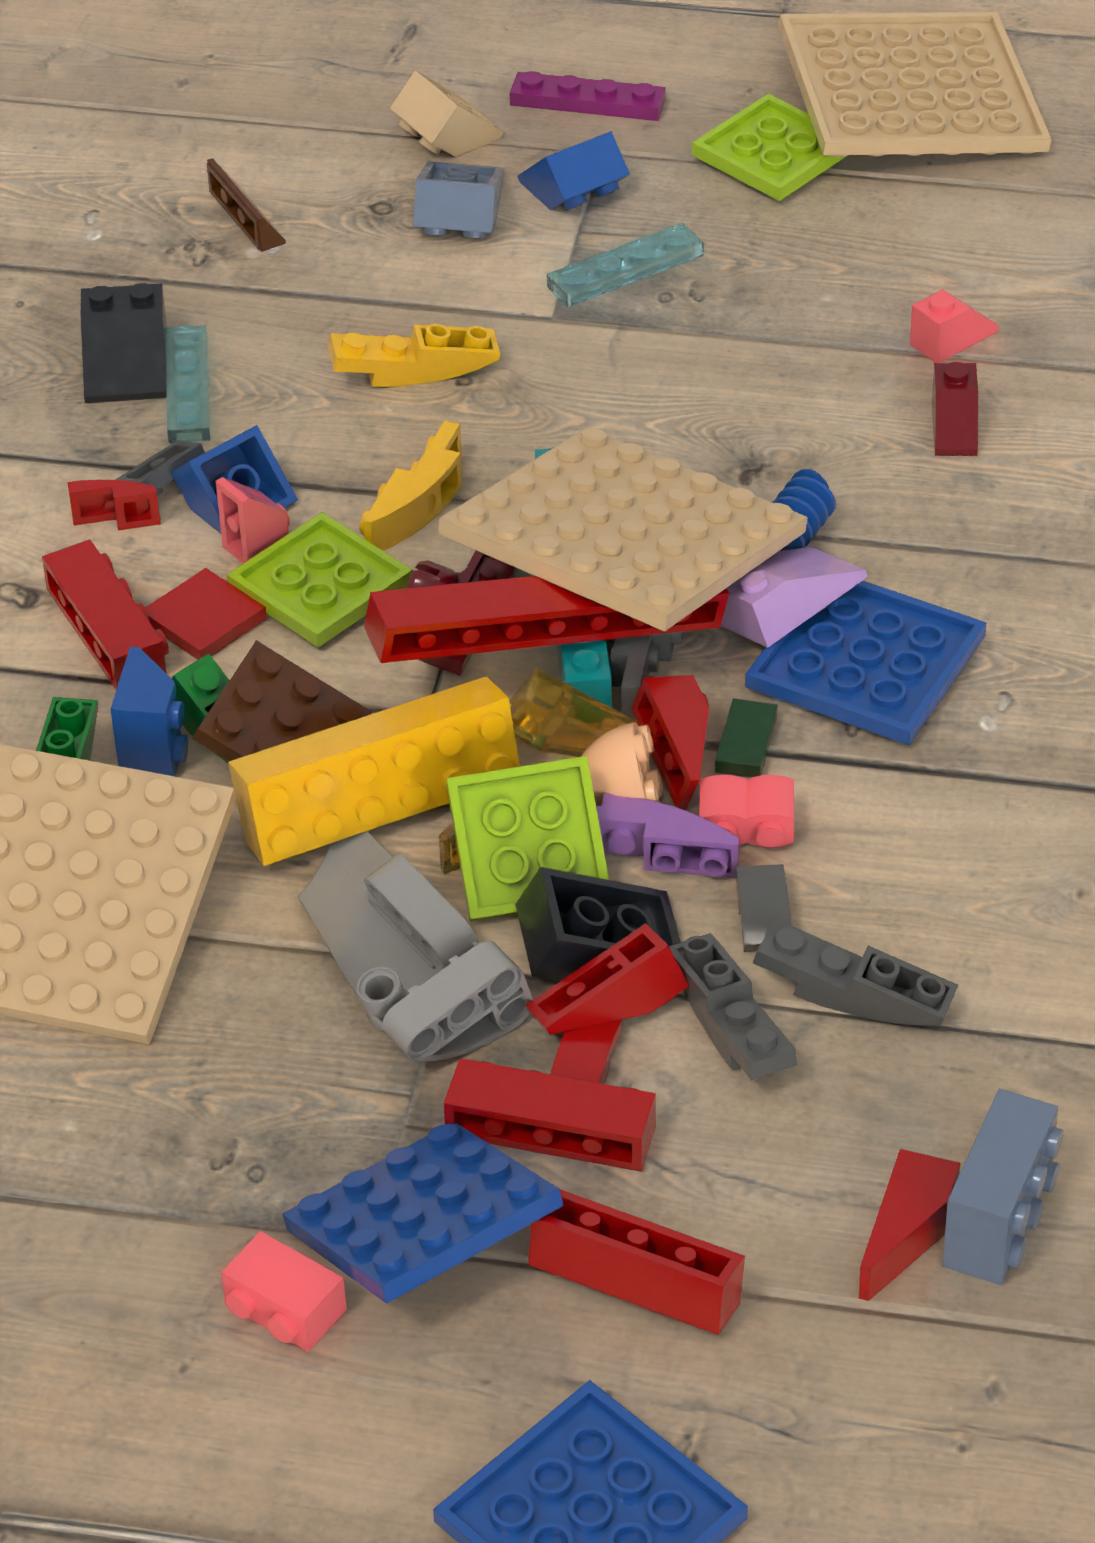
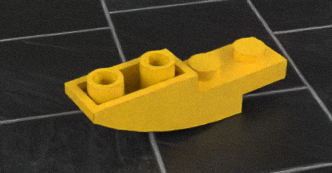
(426, 357)
(416, 495)

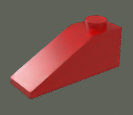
(678, 726)
(614, 986)
(908, 1218)

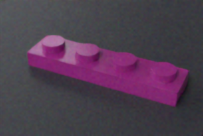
(587, 95)

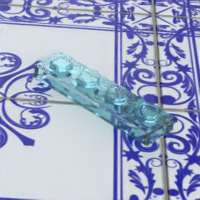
(625, 264)
(187, 384)

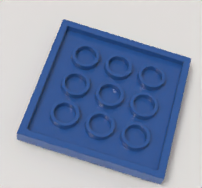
(870, 660)
(421, 1211)
(590, 1478)

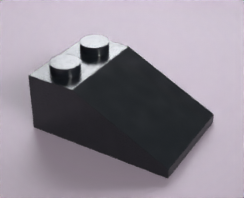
(123, 342)
(578, 916)

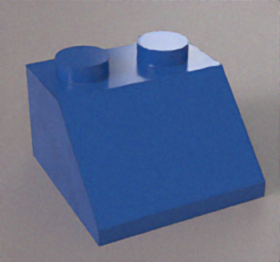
(576, 172)
(241, 459)
(147, 717)

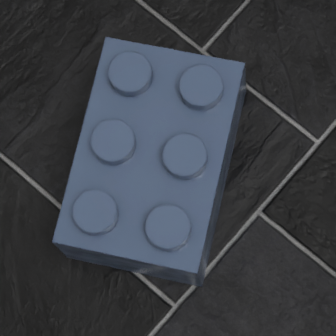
(1002, 1187)

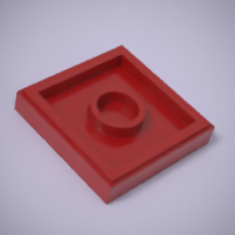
(205, 614)

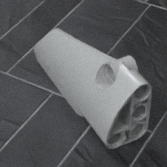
(412, 954)

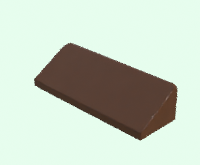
(242, 208)

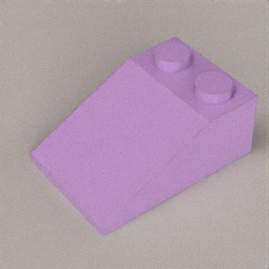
(786, 593)

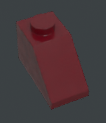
(955, 409)

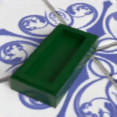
(746, 738)

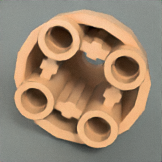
(622, 764)

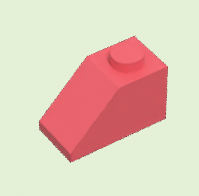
(947, 326)
(248, 519)

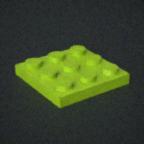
(766, 147)
(319, 578)
(522, 821)

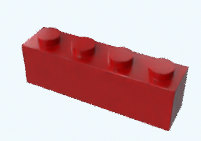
(101, 608)
(552, 1114)
(639, 1262)

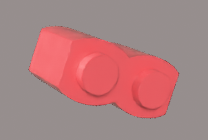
(751, 809)

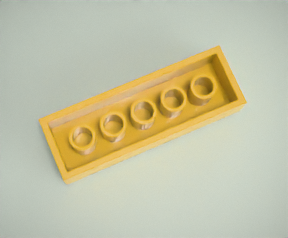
(370, 769)

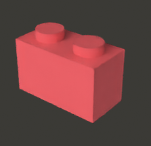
(283, 1291)

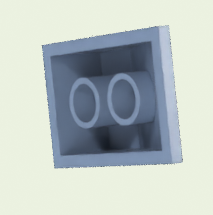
(457, 198)

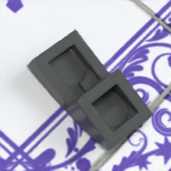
(760, 899)

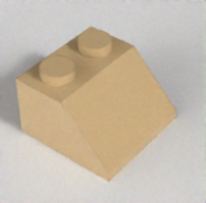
(442, 117)

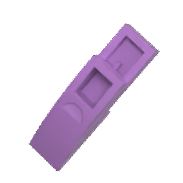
(667, 837)

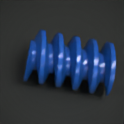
(810, 496)

